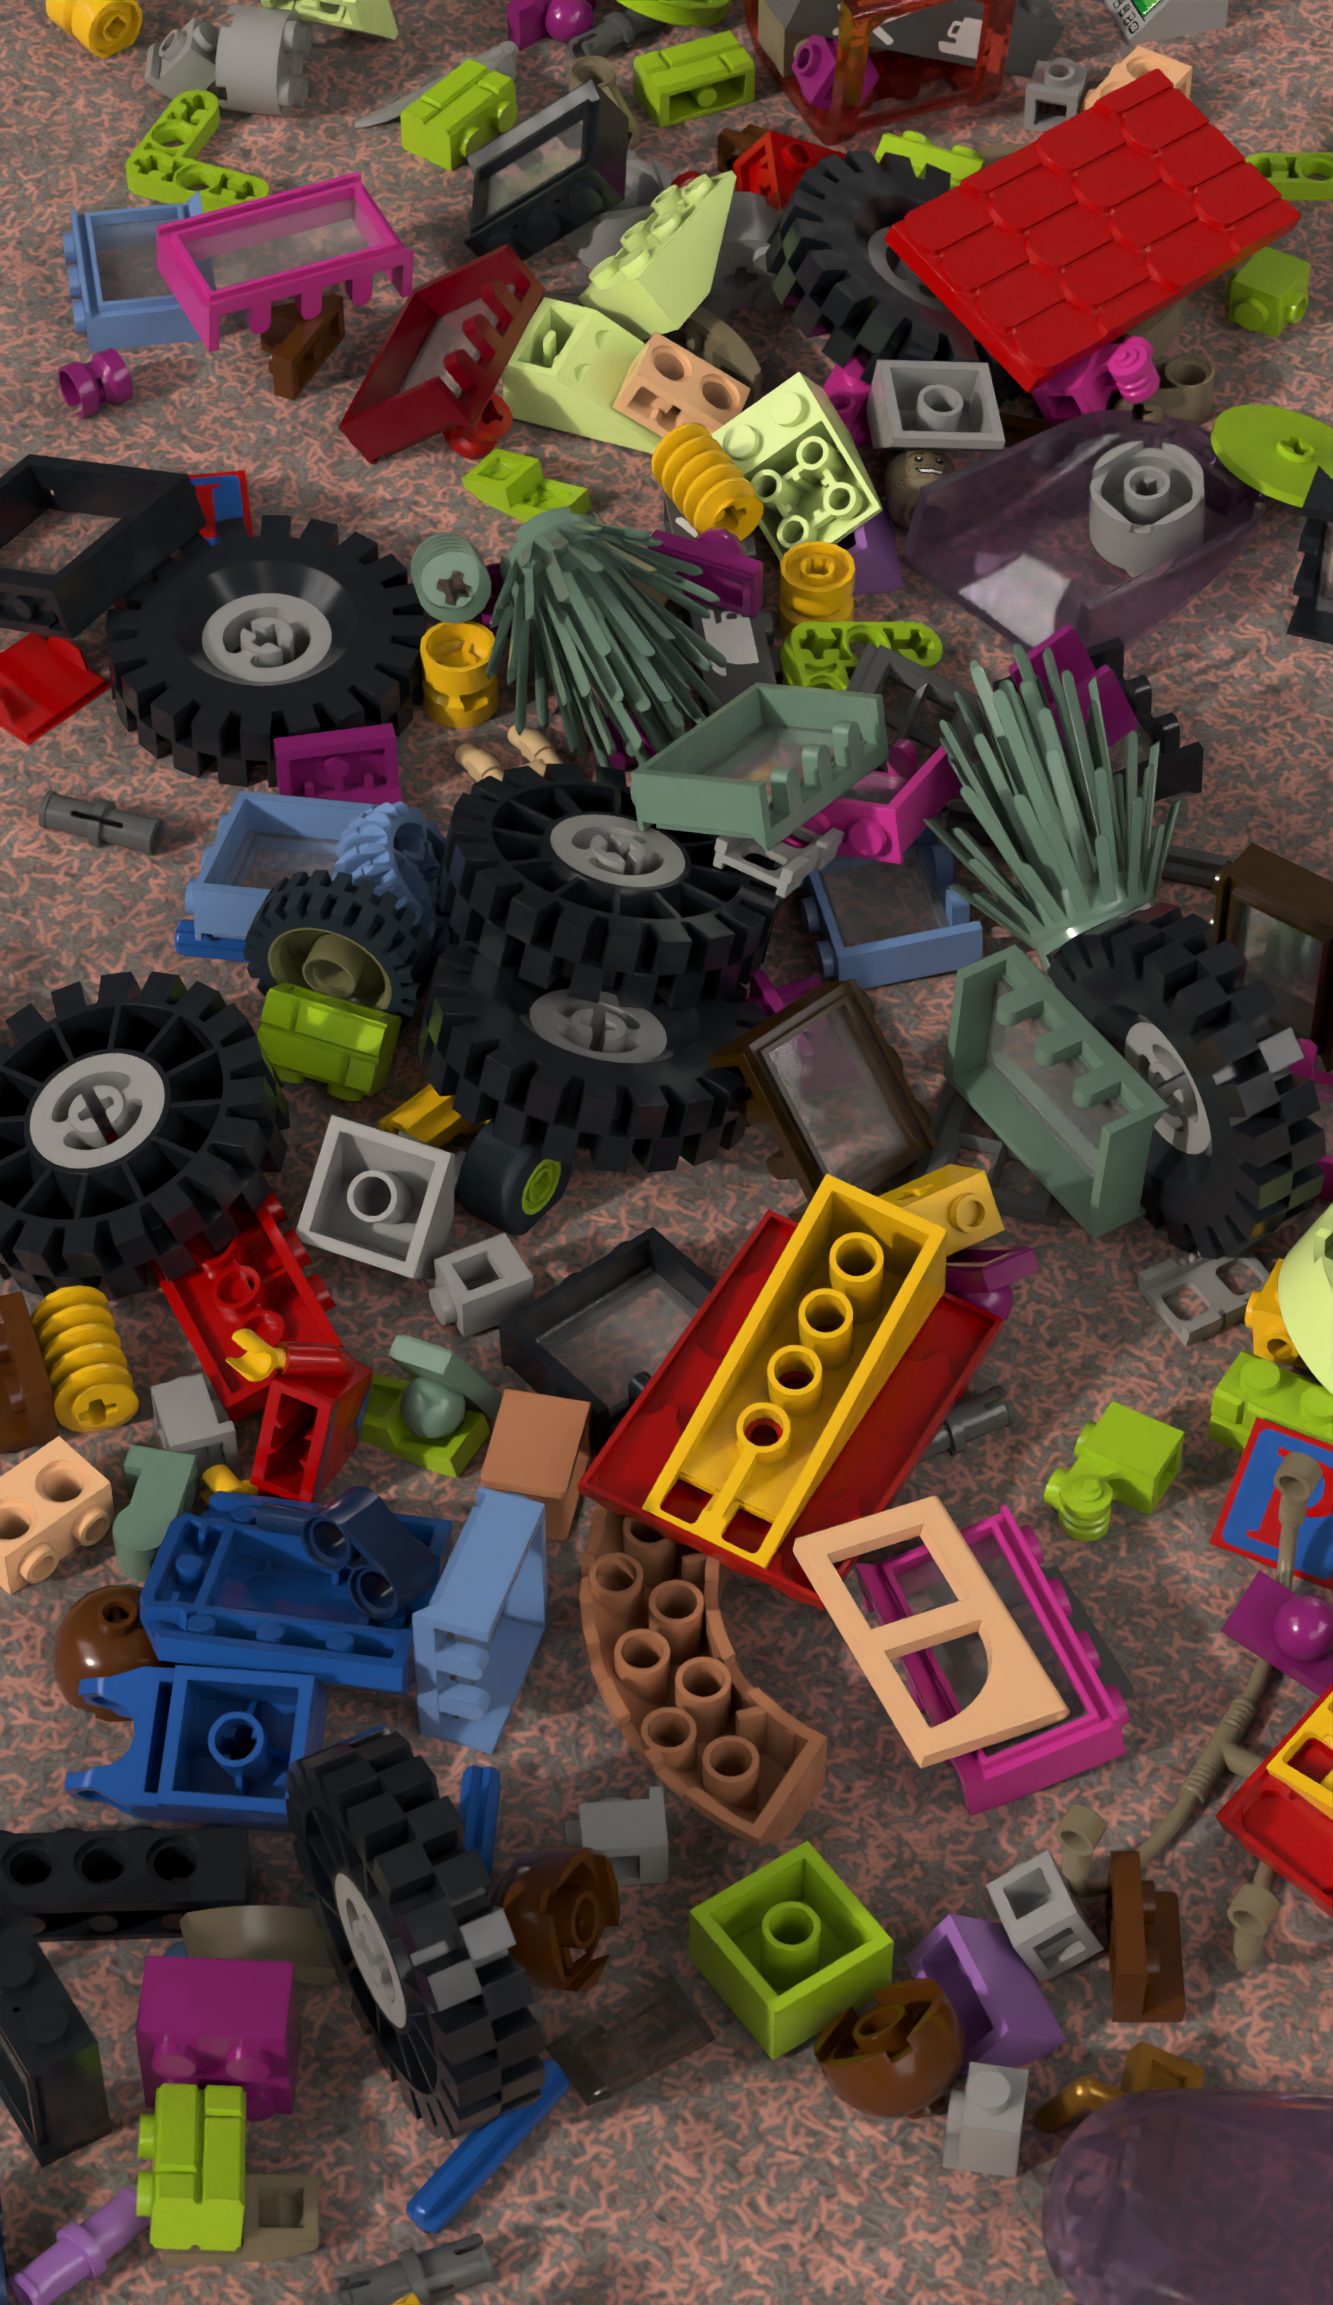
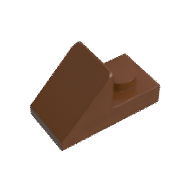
(301, 345)

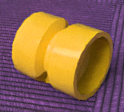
(98, 24)
(815, 585)
(455, 674)

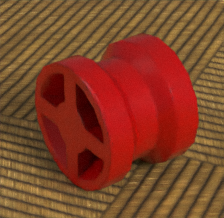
(491, 427)

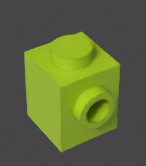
(1268, 292)

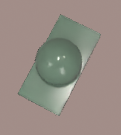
(441, 1388)

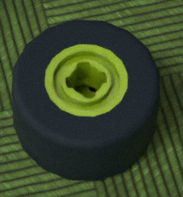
(510, 1184)

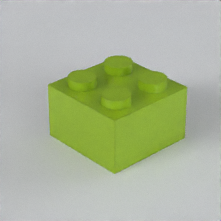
(790, 1949)

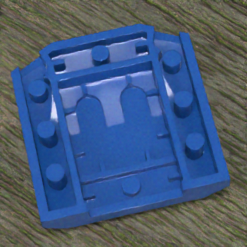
(261, 1604)

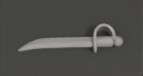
(498, 58)

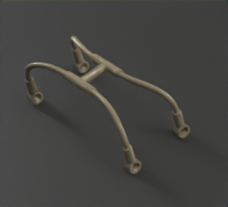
(1083, 1827)

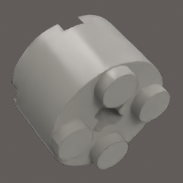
(263, 60)
(602, 235)
(741, 265)
(1146, 505)

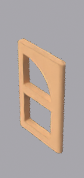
(1017, 1688)

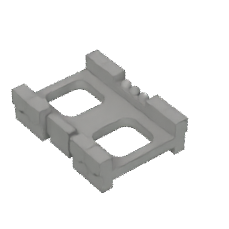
(795, 862)
(1201, 1277)

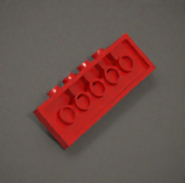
(249, 1286)

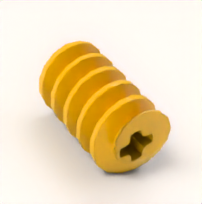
(705, 482)
(84, 1360)

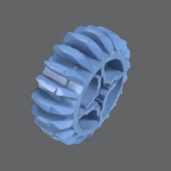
(403, 857)

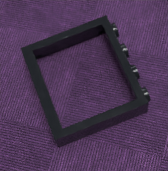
(155, 516)

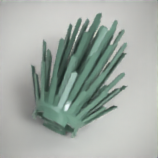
(589, 620)
(1051, 819)

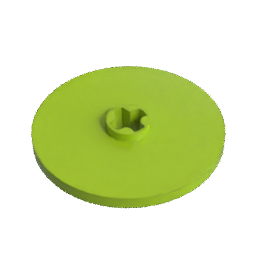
(1273, 449)

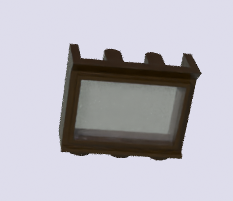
(1285, 930)
(829, 1092)

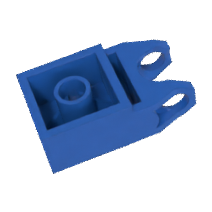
(185, 1740)

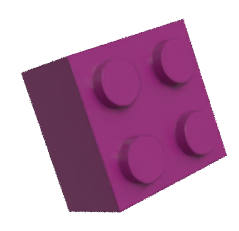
(221, 2027)

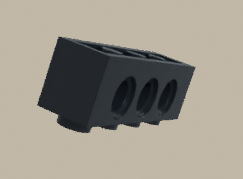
(140, 1898)

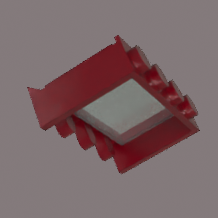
(443, 355)

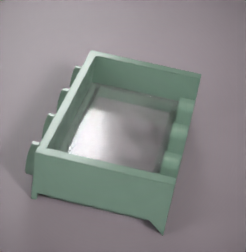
(763, 763)
(1052, 1088)

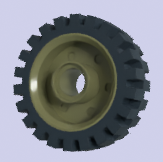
(341, 943)

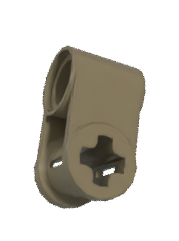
(1183, 392)

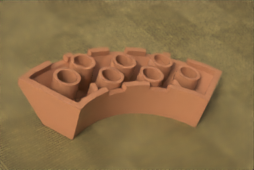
(676, 1686)

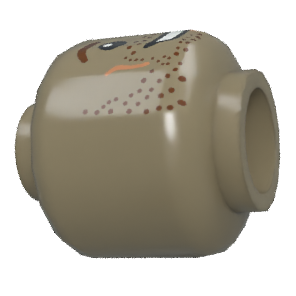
(906, 476)

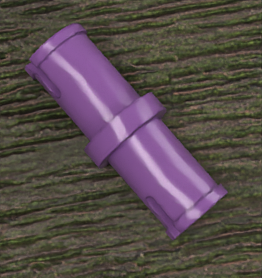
(79, 2251)

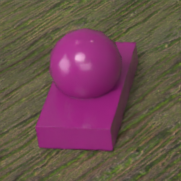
(536, 19)
(724, 567)
(984, 1275)
(1286, 1631)

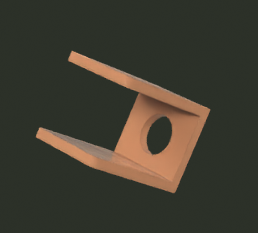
(541, 1453)

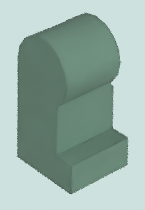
(160, 1490)

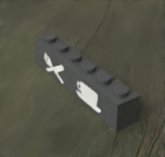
(939, 32)
(736, 636)

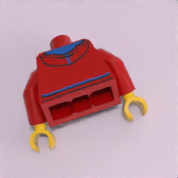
(308, 1419)

